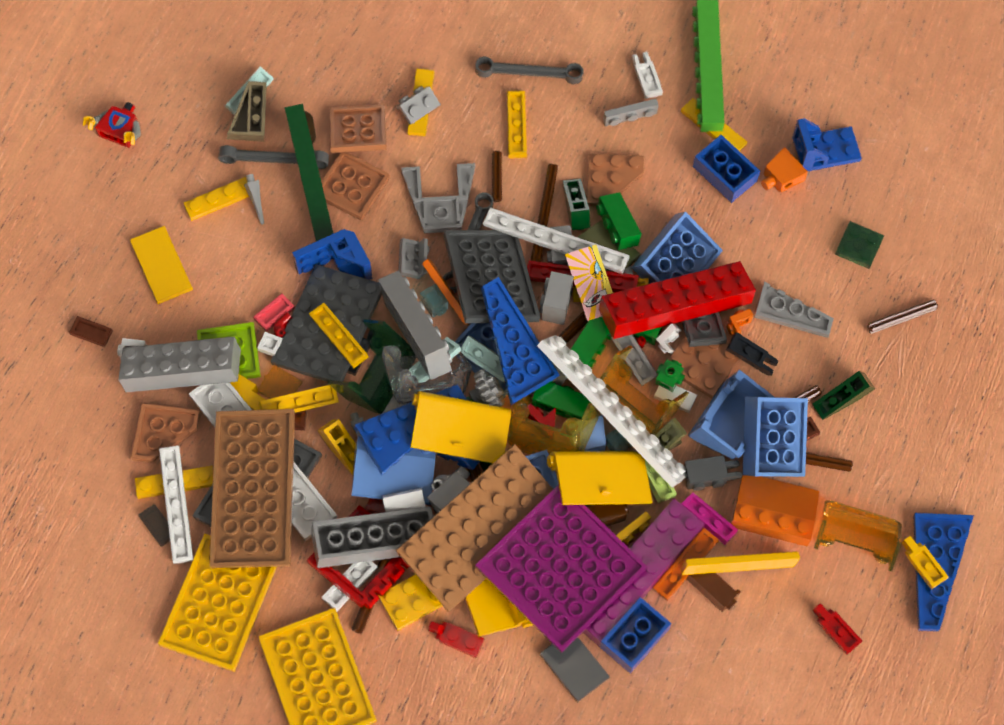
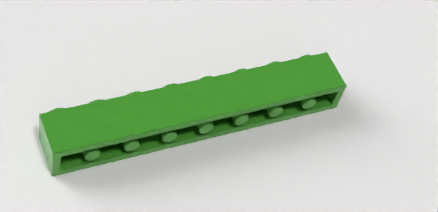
(708, 65)

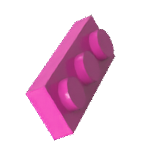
(713, 521)

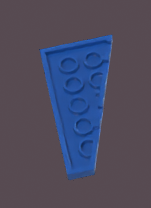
(520, 358)
(390, 433)
(945, 539)

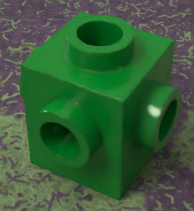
(670, 374)

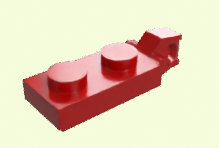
(837, 629)
(457, 638)

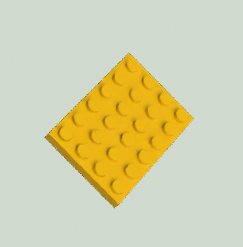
(215, 610)
(317, 673)

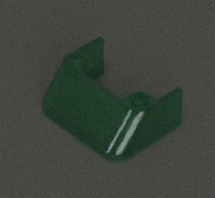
(374, 389)

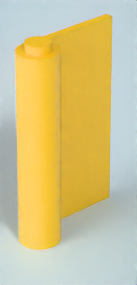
(459, 427)
(601, 477)
(492, 610)

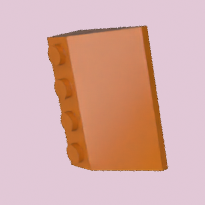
(775, 509)

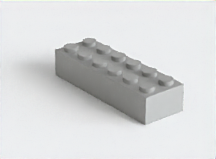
(415, 325)
(180, 364)
(365, 536)

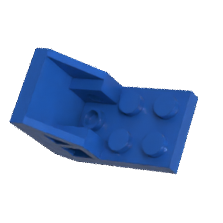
(824, 149)
(342, 248)

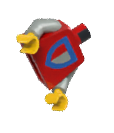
(116, 125)

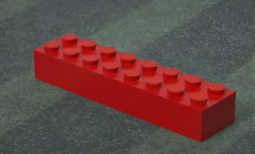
(676, 299)

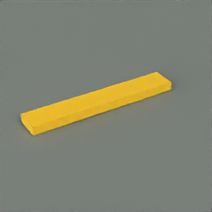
(739, 563)

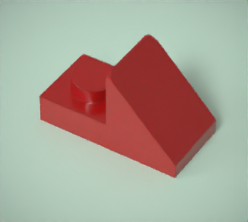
(537, 415)

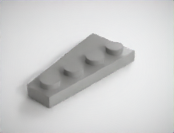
(790, 312)

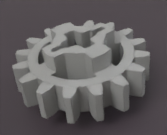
(489, 388)

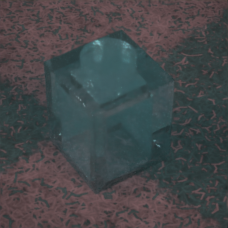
(434, 301)
(616, 441)

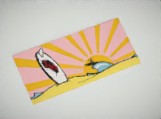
(589, 279)

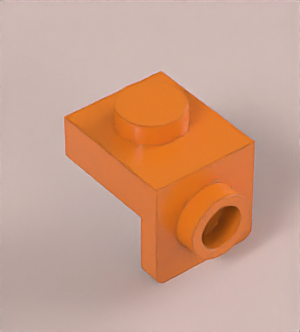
(739, 319)

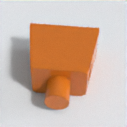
(783, 172)

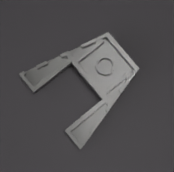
(443, 212)

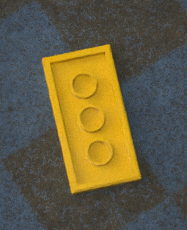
(161, 264)

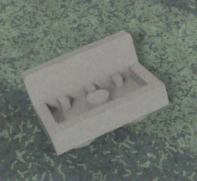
(418, 104)
(412, 256)

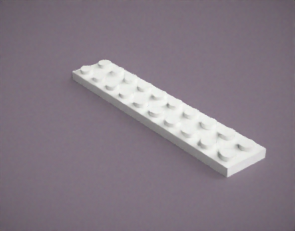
(609, 406)
(306, 500)

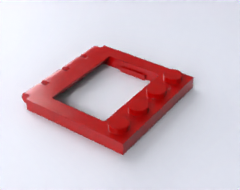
(378, 584)

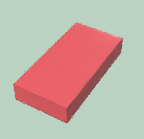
(273, 311)

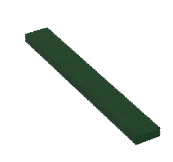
(309, 171)

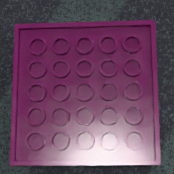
(561, 568)

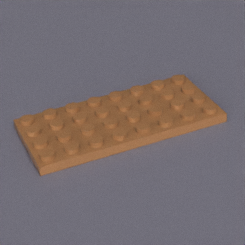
(252, 489)
(471, 524)

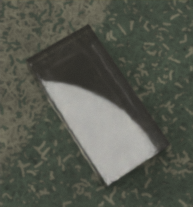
(156, 524)

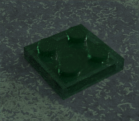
(859, 245)

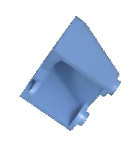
(723, 419)

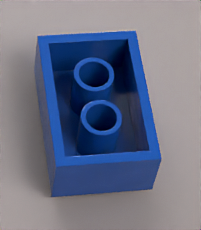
(726, 168)
(635, 635)

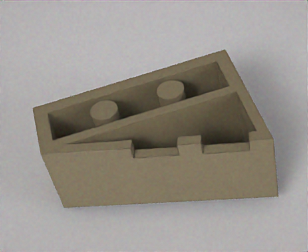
(250, 115)

